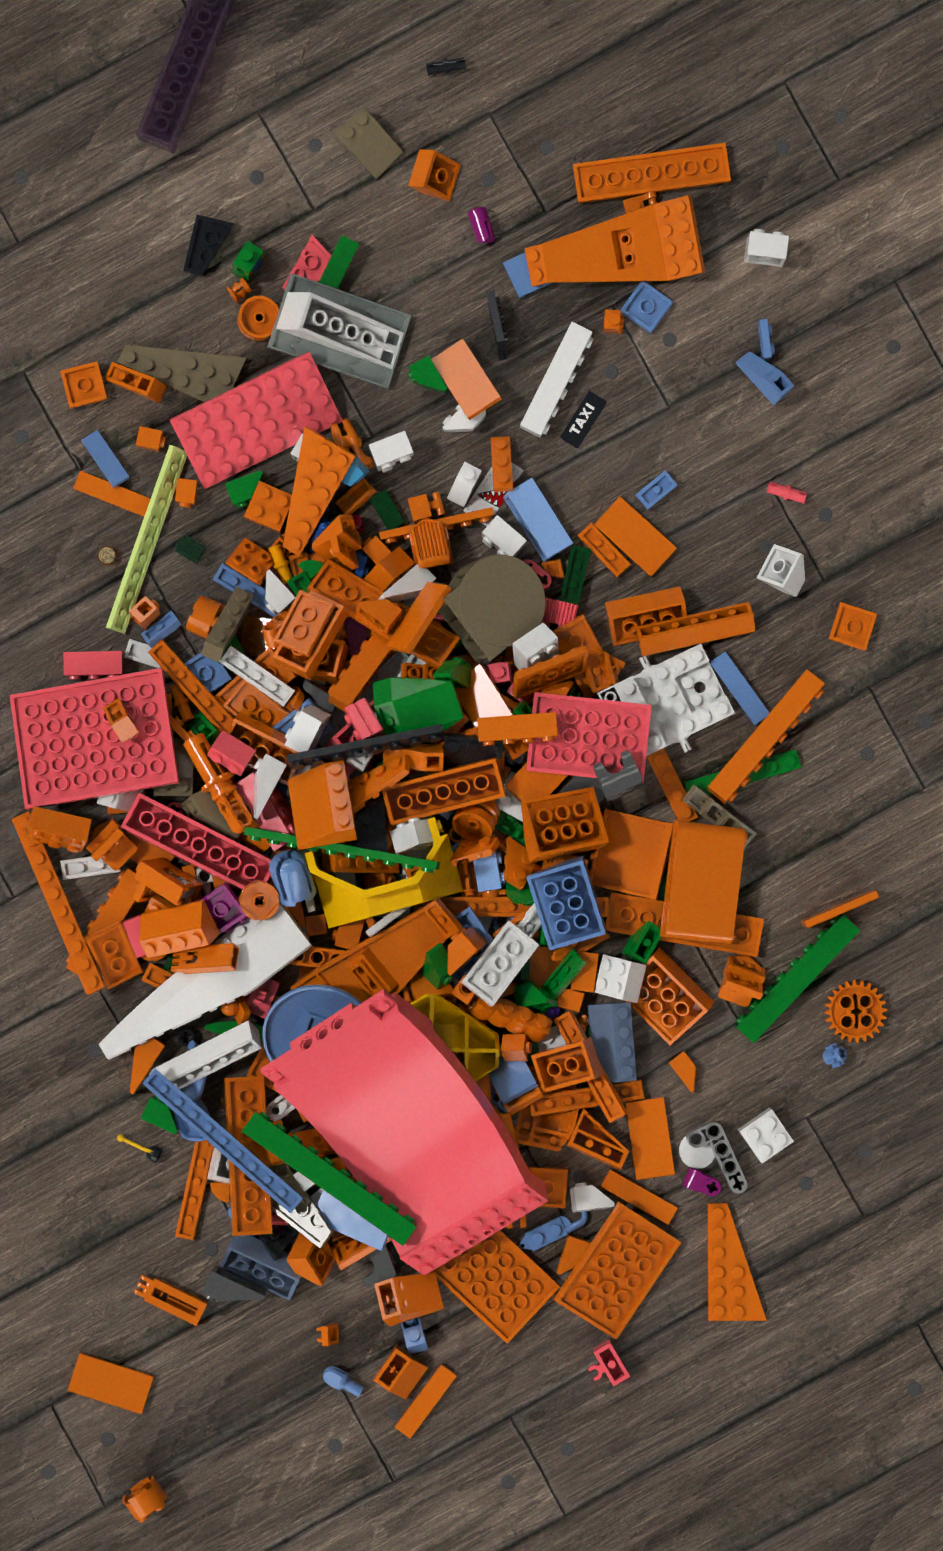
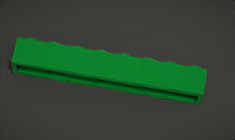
(797, 978)

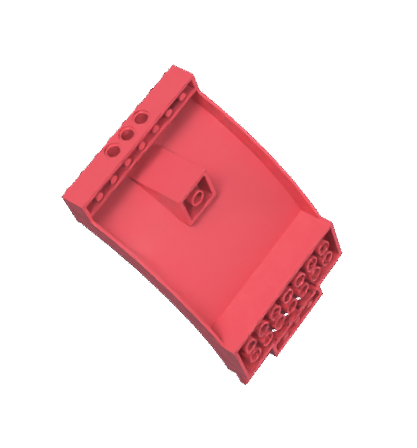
(409, 1125)

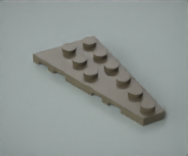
(191, 373)
(306, 1216)

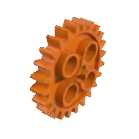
(837, 1012)

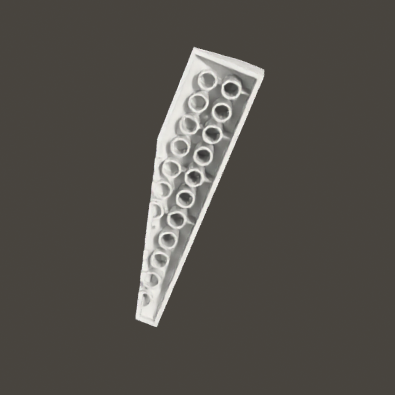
(263, 951)

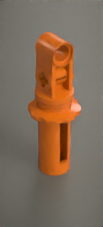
(218, 784)

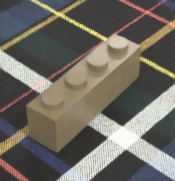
(227, 624)

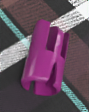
(481, 225)

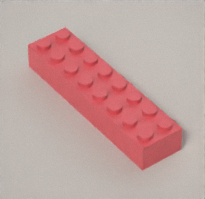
(195, 843)

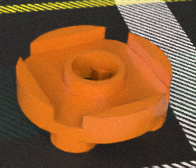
(259, 911)

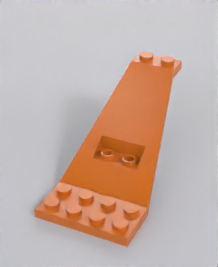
(660, 240)
(388, 956)

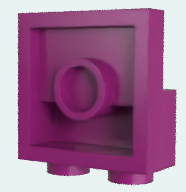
(224, 908)

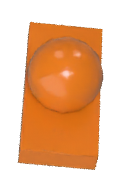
(238, 1009)

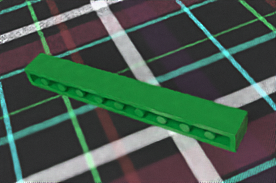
(328, 1178)

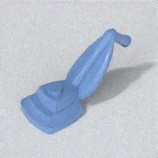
(194, 1092)

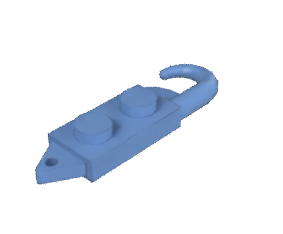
(551, 1231)

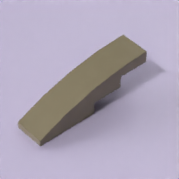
(714, 811)

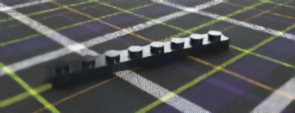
(359, 748)

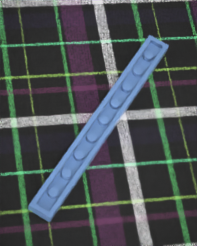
(222, 1140)

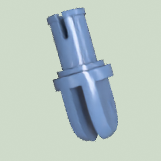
(340, 1380)

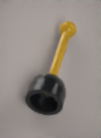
(152, 1153)

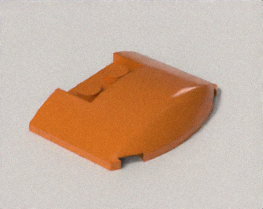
(547, 1130)

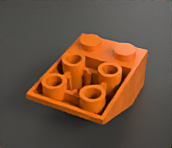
(408, 1297)

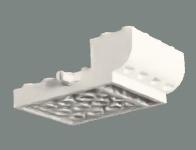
(675, 704)

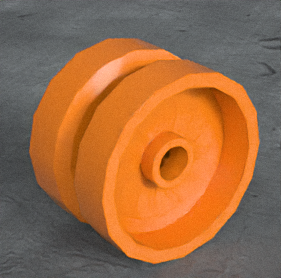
(247, 321)
(476, 820)

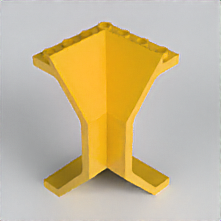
(349, 903)

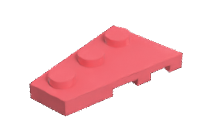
(311, 261)

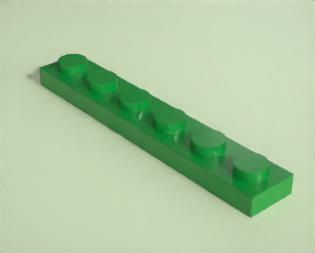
(771, 766)

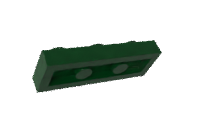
(575, 574)

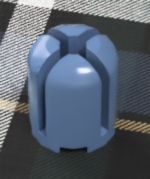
(292, 877)

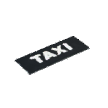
(583, 419)

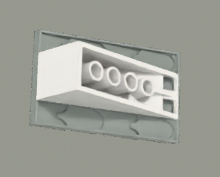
(339, 330)

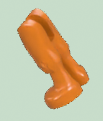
(351, 441)

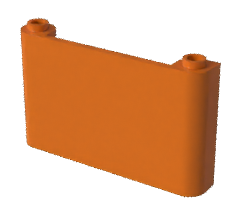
(703, 882)

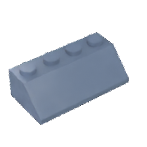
(613, 1039)
(252, 1262)

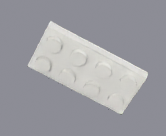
(499, 963)

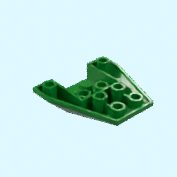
(415, 703)

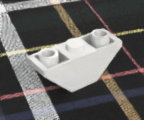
(460, 422)

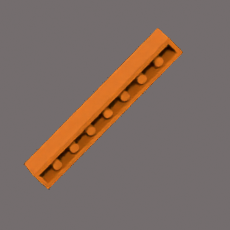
(766, 736)

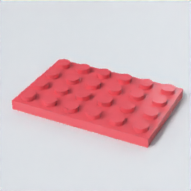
(589, 734)

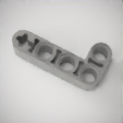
(721, 1158)

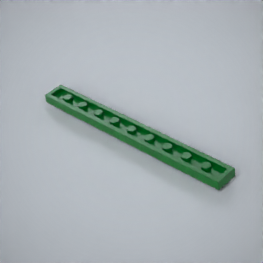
(350, 851)

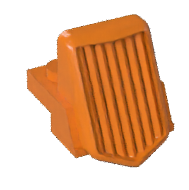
(339, 541)
(430, 544)
(111, 844)
(742, 980)

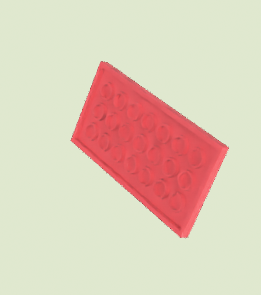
(255, 419)

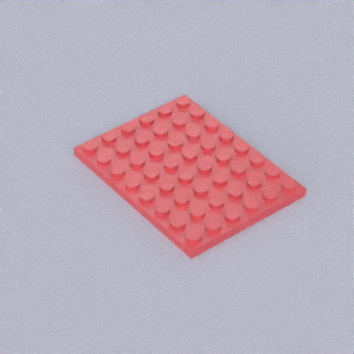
(73, 752)

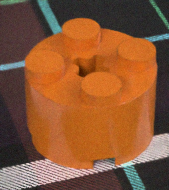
(204, 616)
(145, 1498)

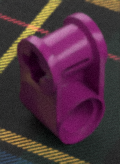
(698, 1181)

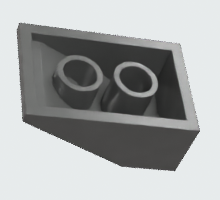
(228, 1287)

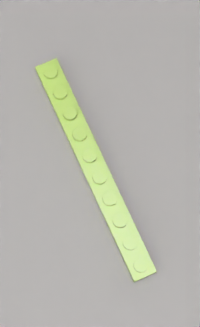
(147, 539)

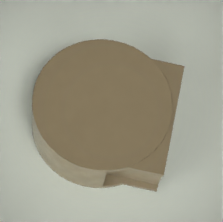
(493, 604)

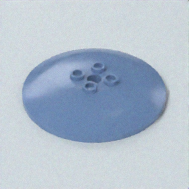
(299, 1012)

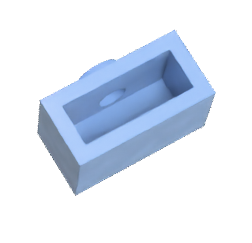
(489, 872)

